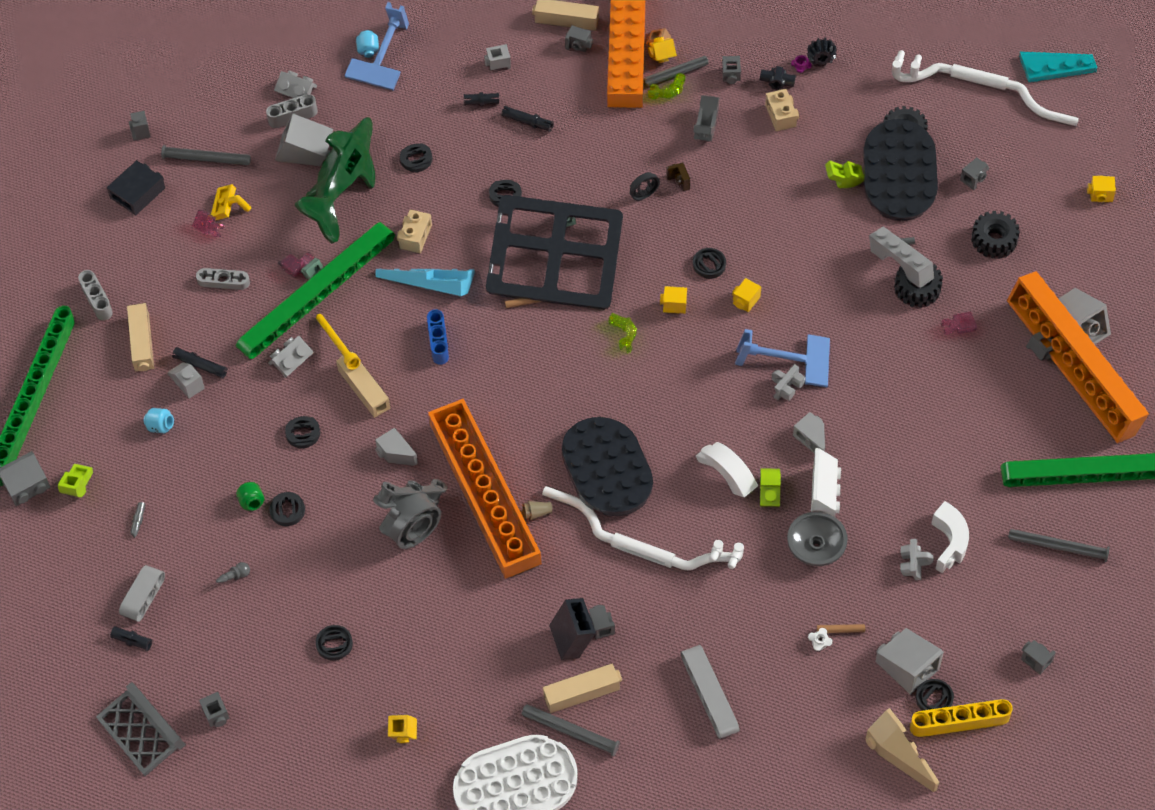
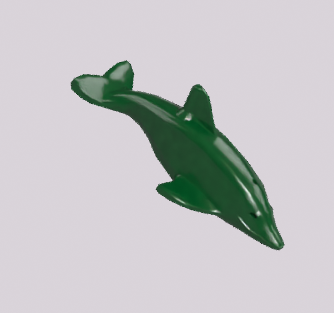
(345, 163)

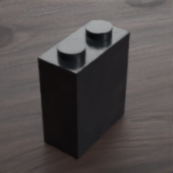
(136, 187)
(572, 629)

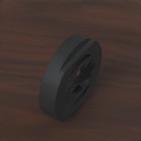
(416, 165)
(503, 185)
(650, 189)
(709, 253)
(309, 438)
(295, 517)
(340, 632)
(934, 684)

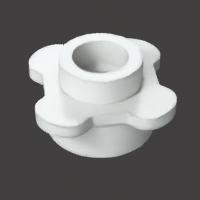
(819, 645)

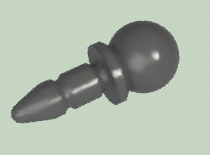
(239, 571)

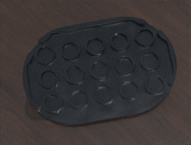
(900, 169)
(607, 466)

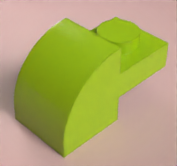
(845, 175)
(74, 482)
(770, 487)

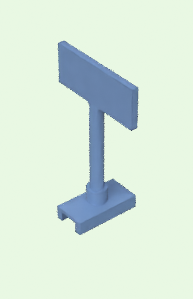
(372, 72)
(815, 359)

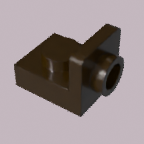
(680, 173)

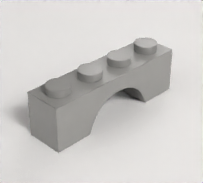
(915, 265)

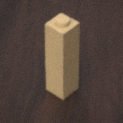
(566, 14)
(140, 337)
(365, 388)
(582, 688)

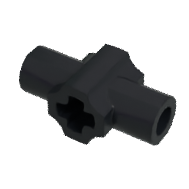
(777, 78)

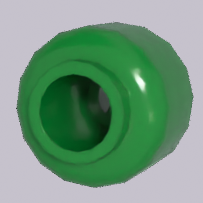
(250, 496)

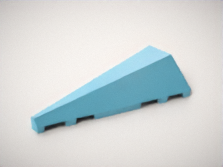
(445, 281)

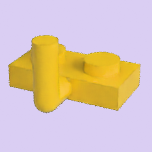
(224, 200)

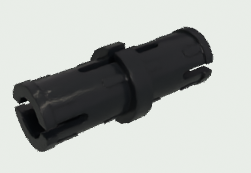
(481, 99)
(131, 638)

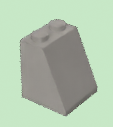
(303, 142)
(1089, 314)
(909, 659)

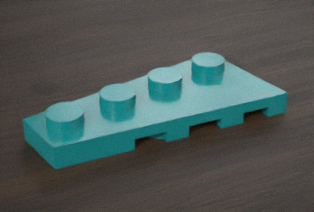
(1047, 66)

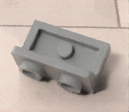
(293, 86)
(290, 357)

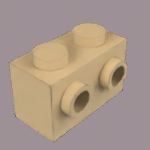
(781, 109)
(414, 231)

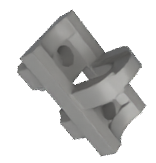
(784, 382)
(917, 559)

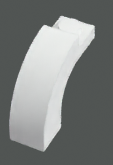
(730, 467)
(955, 527)

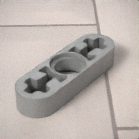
(217, 273)

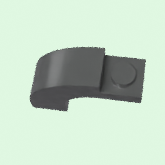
(707, 118)

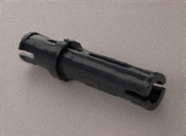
(533, 120)
(199, 362)

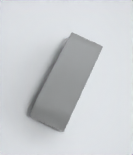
(280, 113)
(95, 295)
(142, 593)

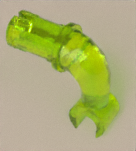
(673, 90)
(628, 327)

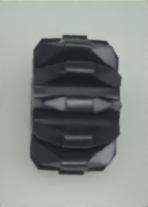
(821, 51)

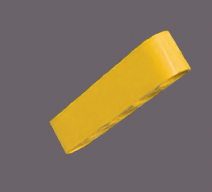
(953, 724)

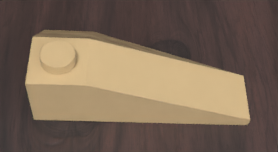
(890, 742)

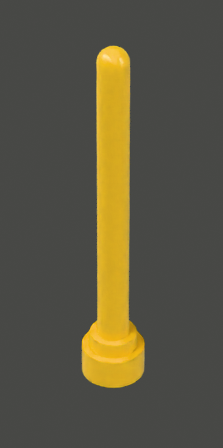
(351, 360)

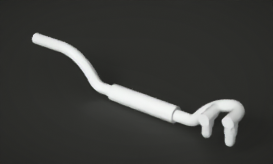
(979, 77)
(645, 550)

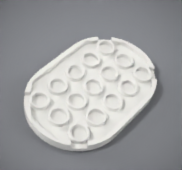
(517, 776)

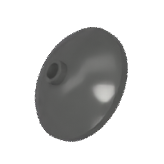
(821, 530)

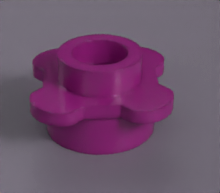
(801, 63)

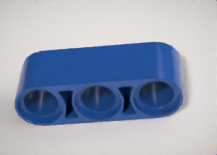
(437, 344)

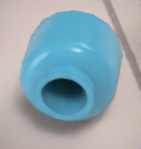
(367, 43)
(158, 420)

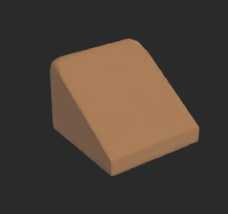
(658, 33)

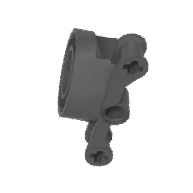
(412, 511)

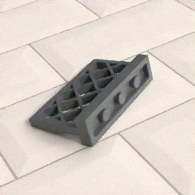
(150, 714)

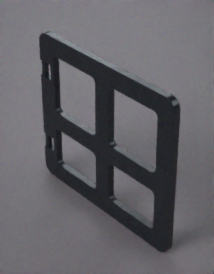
(556, 247)

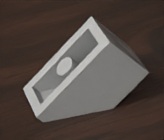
(187, 379)
(810, 432)
(395, 449)

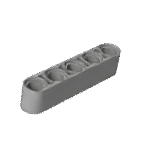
(710, 691)

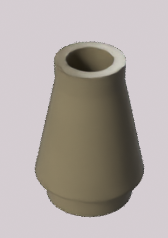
(533, 510)

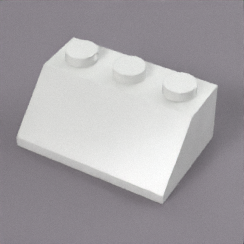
(825, 483)

